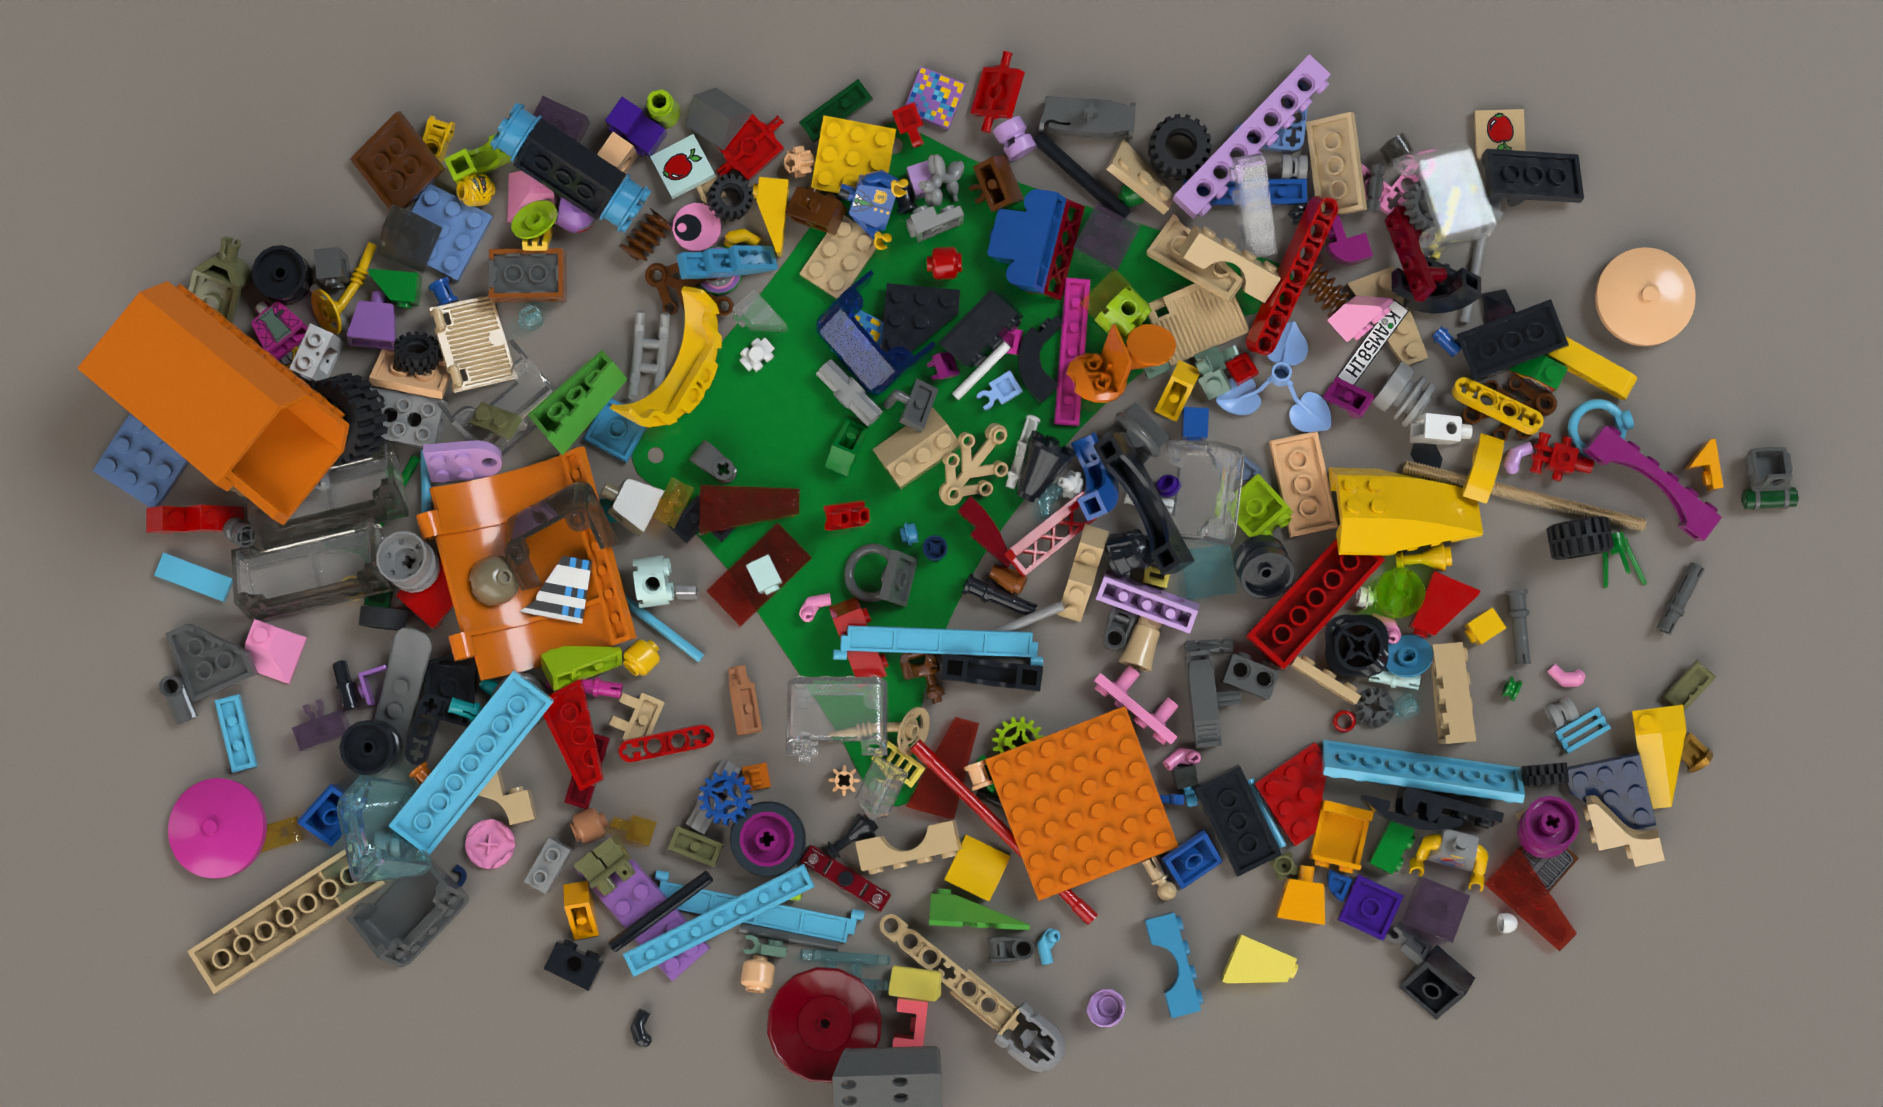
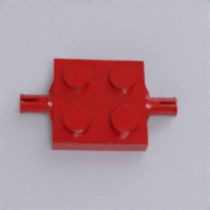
(997, 92)
(752, 148)

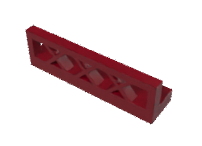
(1065, 251)

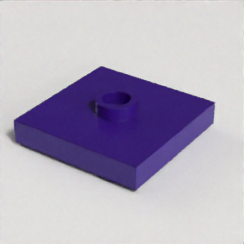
(1370, 907)

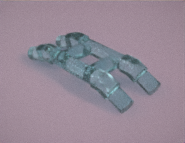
(856, 959)

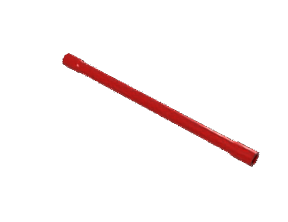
(930, 759)

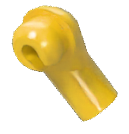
(741, 235)

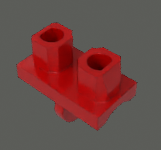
(846, 515)

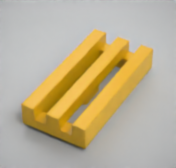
(535, 247)

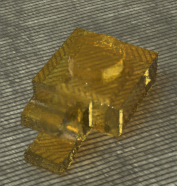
(639, 828)

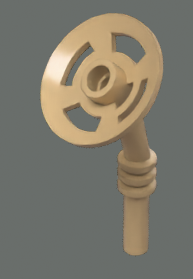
(910, 728)

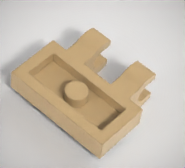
(643, 718)

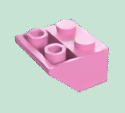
(1355, 316)

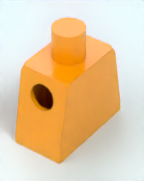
(1302, 898)

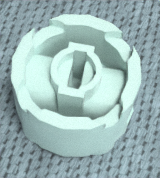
(645, 592)

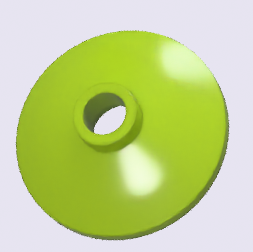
(534, 219)

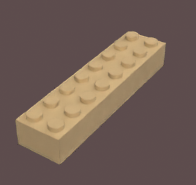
(279, 922)

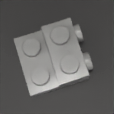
(927, 223)

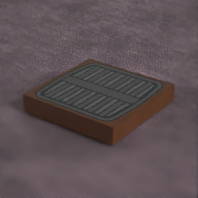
(1551, 869)

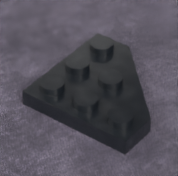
(916, 314)

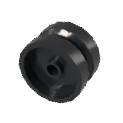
(269, 268)
(1263, 567)
(356, 747)

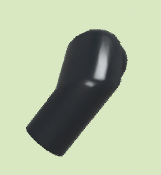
(638, 1030)

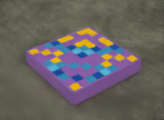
(936, 97)

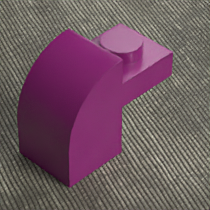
(1347, 250)

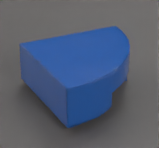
(1338, 884)

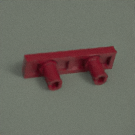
(1407, 245)

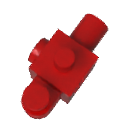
(1560, 459)

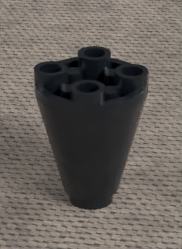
(1042, 465)

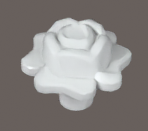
(1071, 484)

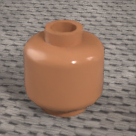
(588, 825)

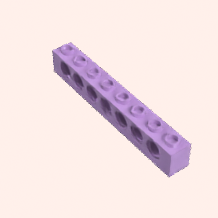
(1307, 71)

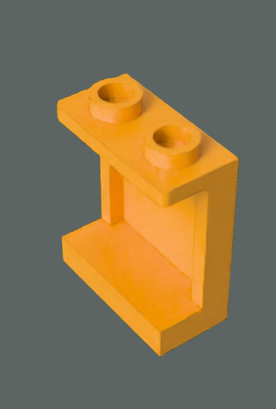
(1340, 836)

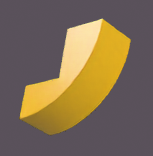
(1484, 468)

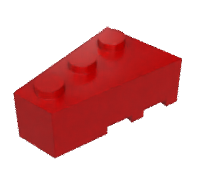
(862, 662)

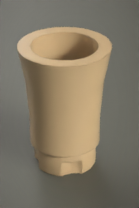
(1142, 645)

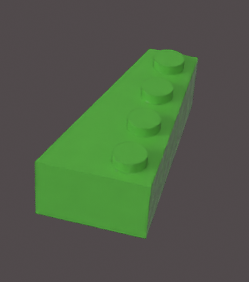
(577, 401)

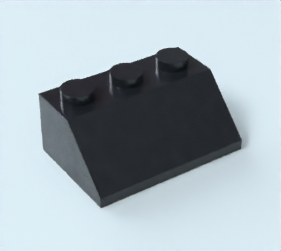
(982, 329)

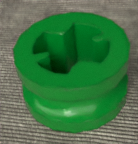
(1511, 688)

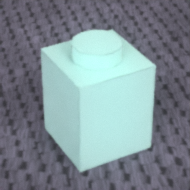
(764, 575)

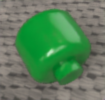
(1129, 197)

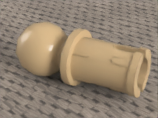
(1166, 889)

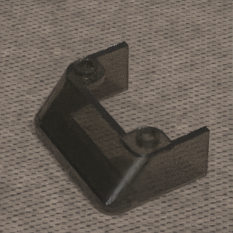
(574, 503)

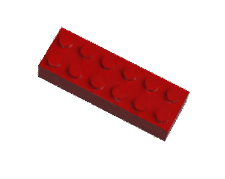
(1310, 603)

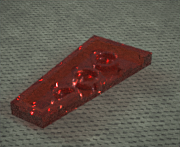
(738, 506)
(932, 793)
(1527, 895)

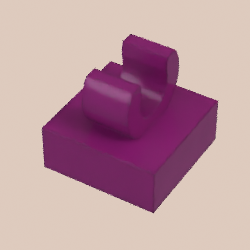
(945, 366)

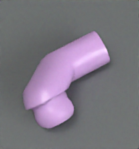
(1514, 457)

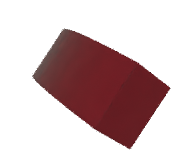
(986, 532)

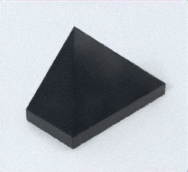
(1497, 305)

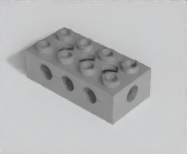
(408, 407)

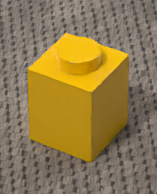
(1484, 627)

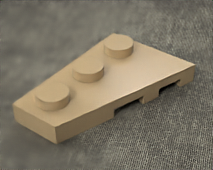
(1139, 177)

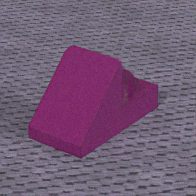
(1348, 397)

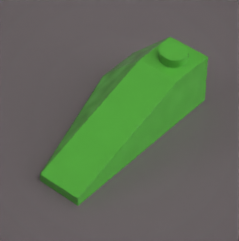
(957, 911)

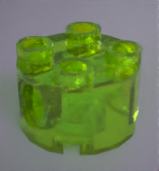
(1398, 593)

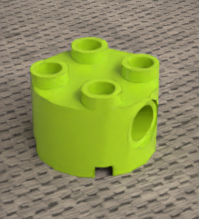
(1125, 311)

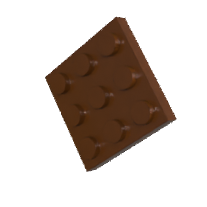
(397, 162)

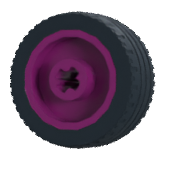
(749, 844)

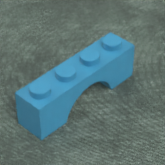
(1181, 995)

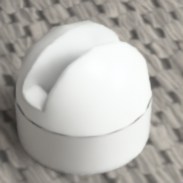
(1506, 923)

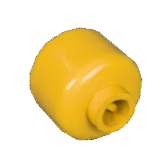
(641, 657)

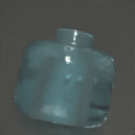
(530, 318)
(1407, 706)

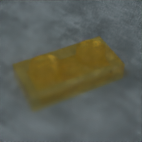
(1104, 293)

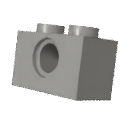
(548, 865)

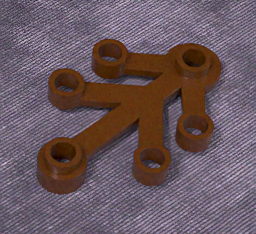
(677, 284)
(1531, 394)

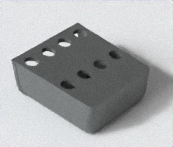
(889, 1077)

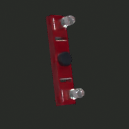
(846, 878)

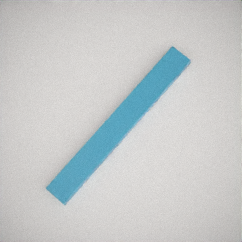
(718, 920)

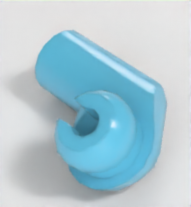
(1046, 943)

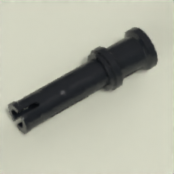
(988, 592)

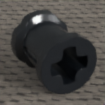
(906, 202)

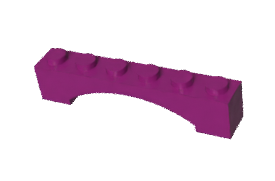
(1695, 516)

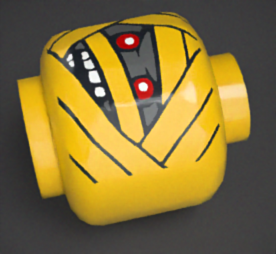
(475, 190)

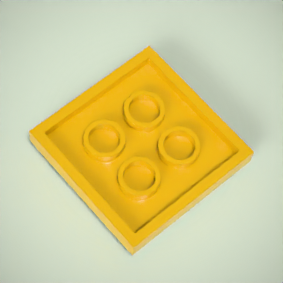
(848, 151)

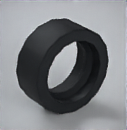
(382, 618)

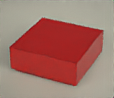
(1241, 369)

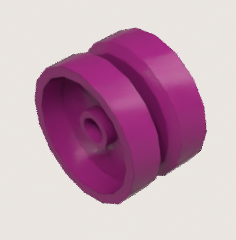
(1548, 827)

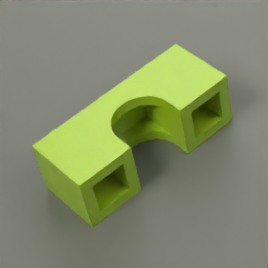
(476, 161)

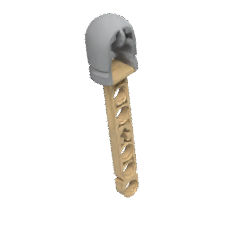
(1004, 1014)

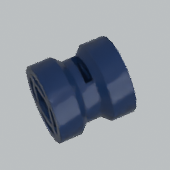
(932, 546)

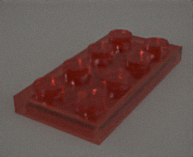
(736, 589)

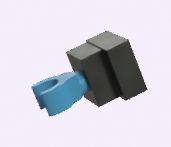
(1186, 778)

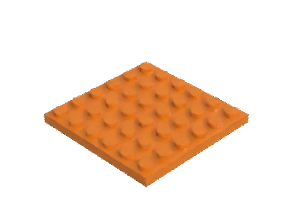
(1081, 803)

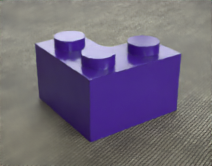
(634, 127)

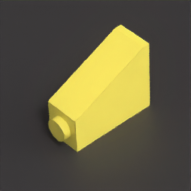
(1257, 963)

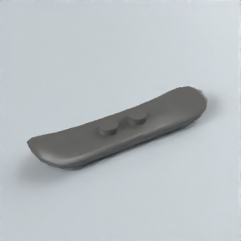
(403, 681)

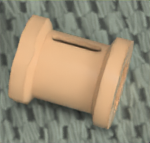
(978, 775)

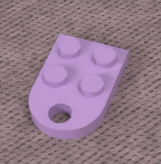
(461, 460)

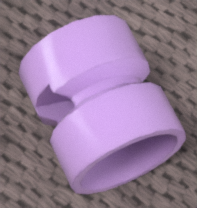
(1014, 138)

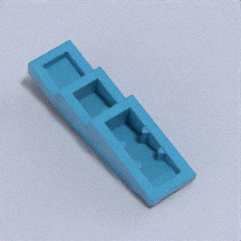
(727, 262)

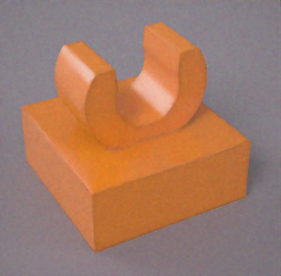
(757, 776)

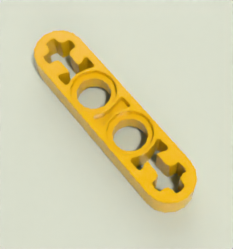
(1498, 402)

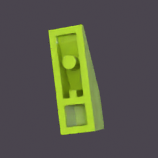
(573, 663)

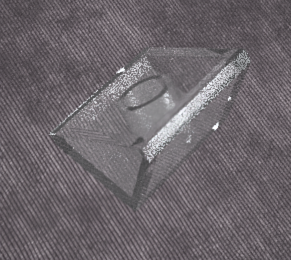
(880, 788)

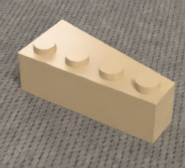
(1452, 694)

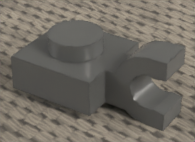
(1412, 943)

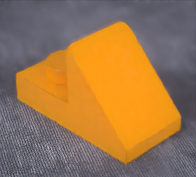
(1708, 458)

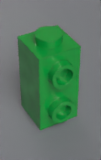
(1391, 846)

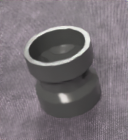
(239, 532)

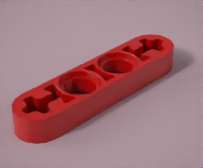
(666, 746)

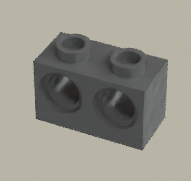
(1248, 682)

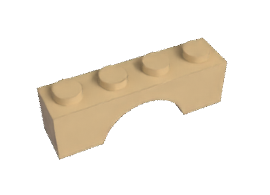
(1204, 249)
(878, 852)

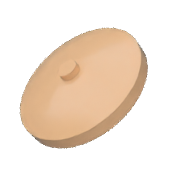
(1645, 296)

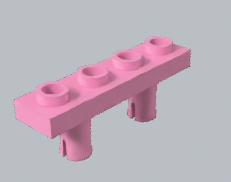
(1155, 721)

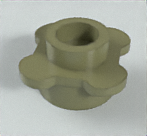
(1286, 859)

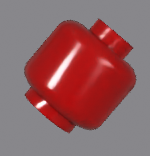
(944, 263)

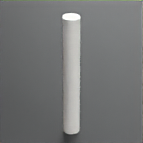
(981, 370)

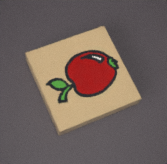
(1499, 130)

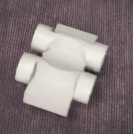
(752, 358)

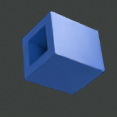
(1194, 423)

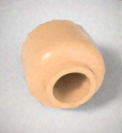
(757, 974)

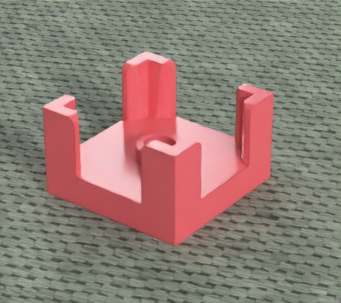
(917, 1023)

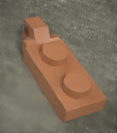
(744, 701)

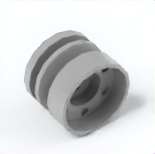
(1404, 394)
(398, 555)

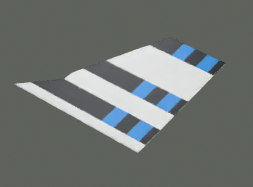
(564, 591)

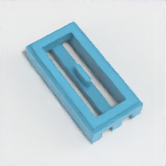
(1600, 720)

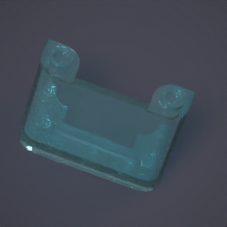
(370, 844)

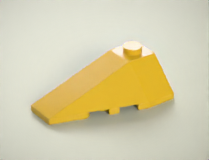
(1660, 743)

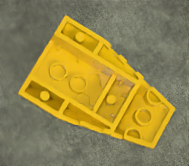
(1399, 512)

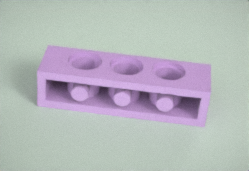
(1148, 602)

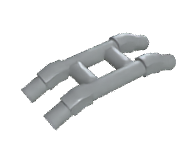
(639, 343)

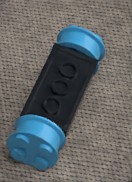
(569, 168)

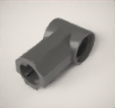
(180, 701)

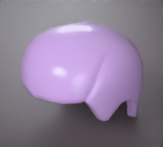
(1106, 1008)

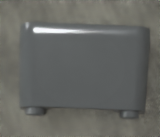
(409, 915)

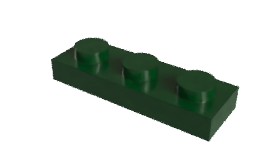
(840, 106)

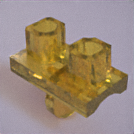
(673, 502)

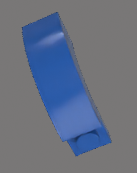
(1101, 486)

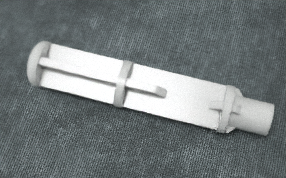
(1013, 475)

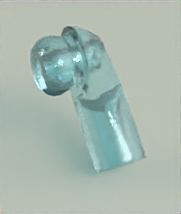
(1046, 500)

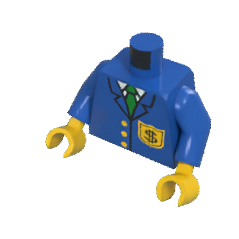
(873, 202)

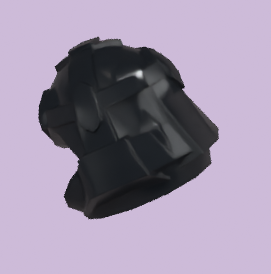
(1127, 552)

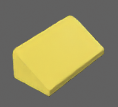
(915, 983)

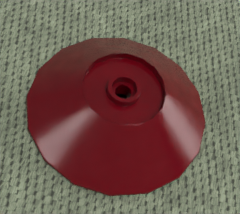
(796, 1017)

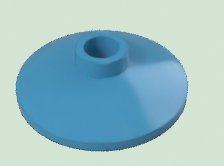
(1411, 648)

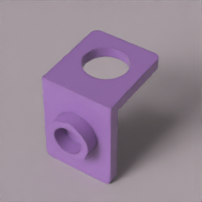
(364, 686)

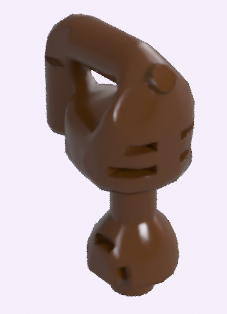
(927, 669)

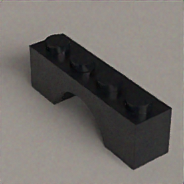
(991, 673)

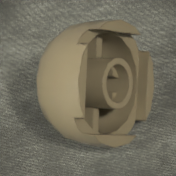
(493, 581)

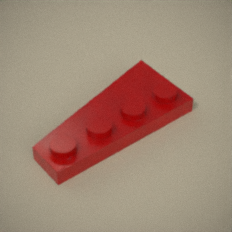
(574, 734)

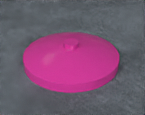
(217, 828)

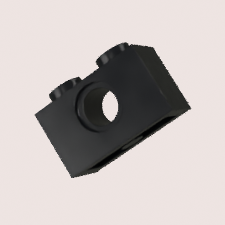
(559, 964)

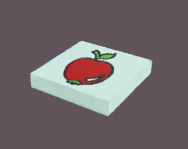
(683, 166)

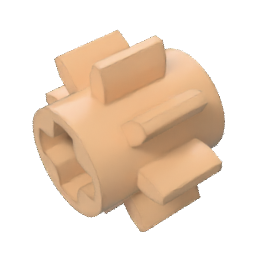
(799, 161)
(837, 780)

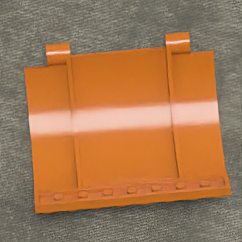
(472, 526)

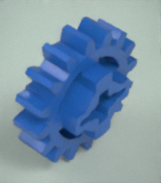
(722, 807)

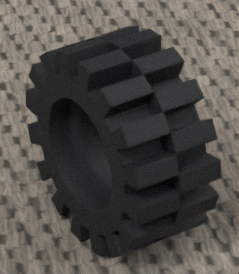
(738, 186)
(416, 353)
(1545, 774)

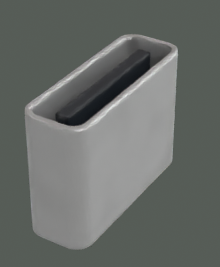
(686, 592)

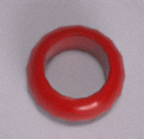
(1335, 722)

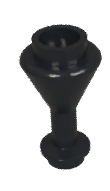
(860, 829)

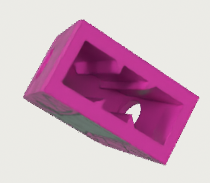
(278, 328)

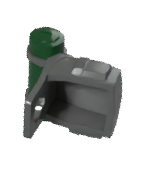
(1770, 479)

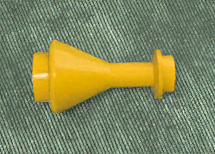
(1435, 557)

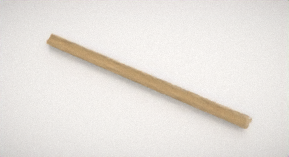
(1528, 496)

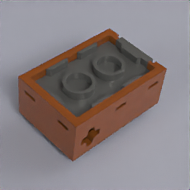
(527, 275)

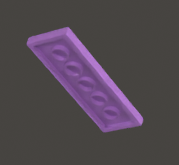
(635, 899)

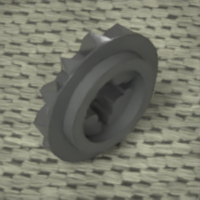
(1364, 713)

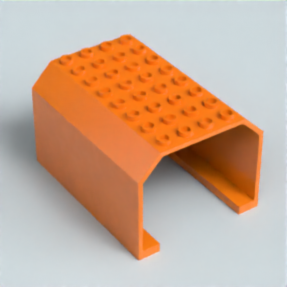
(218, 398)

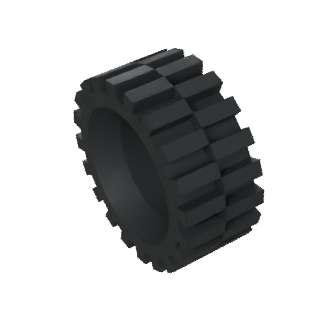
(361, 411)

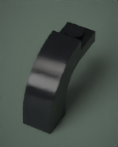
(1450, 295)
(1033, 377)

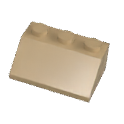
(913, 453)

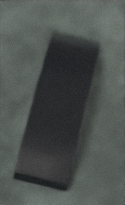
(1382, 806)

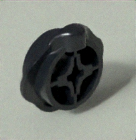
(1374, 663)

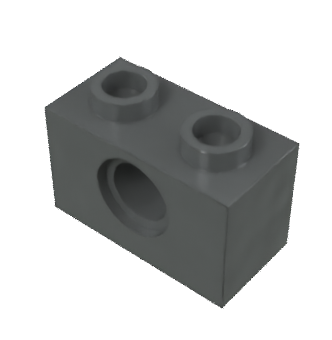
(332, 267)

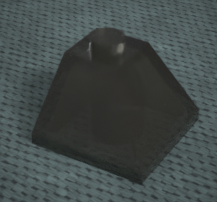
(408, 238)

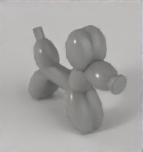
(939, 174)

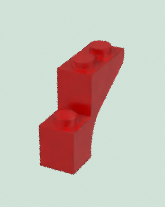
(190, 518)

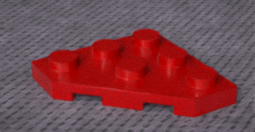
(1295, 793)

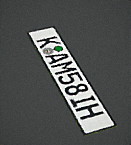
(1373, 343)

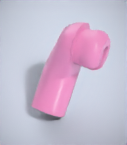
(812, 605)

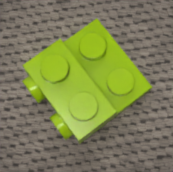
(1261, 509)

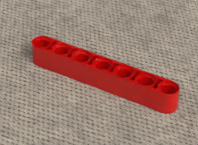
(1301, 267)

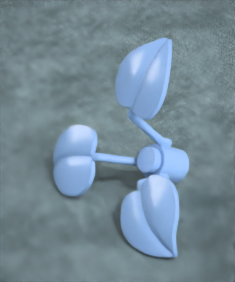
(1309, 413)

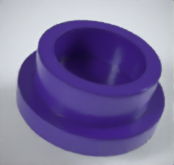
(1168, 486)

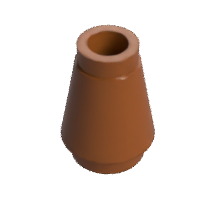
(1008, 579)

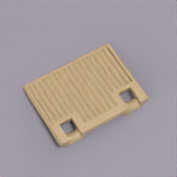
(1198, 320)
(473, 343)

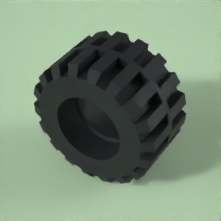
(1184, 127)
(1580, 538)

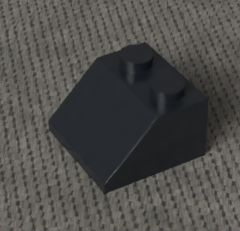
(1437, 982)

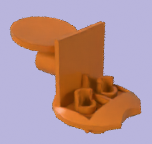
(1105, 375)

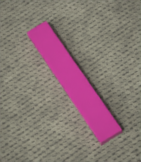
(1072, 345)

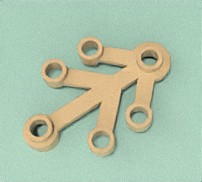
(971, 467)

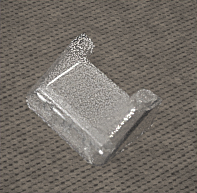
(1452, 194)

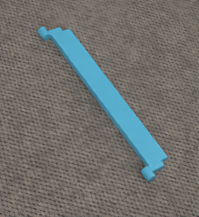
(938, 642)
(779, 917)

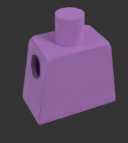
(373, 323)

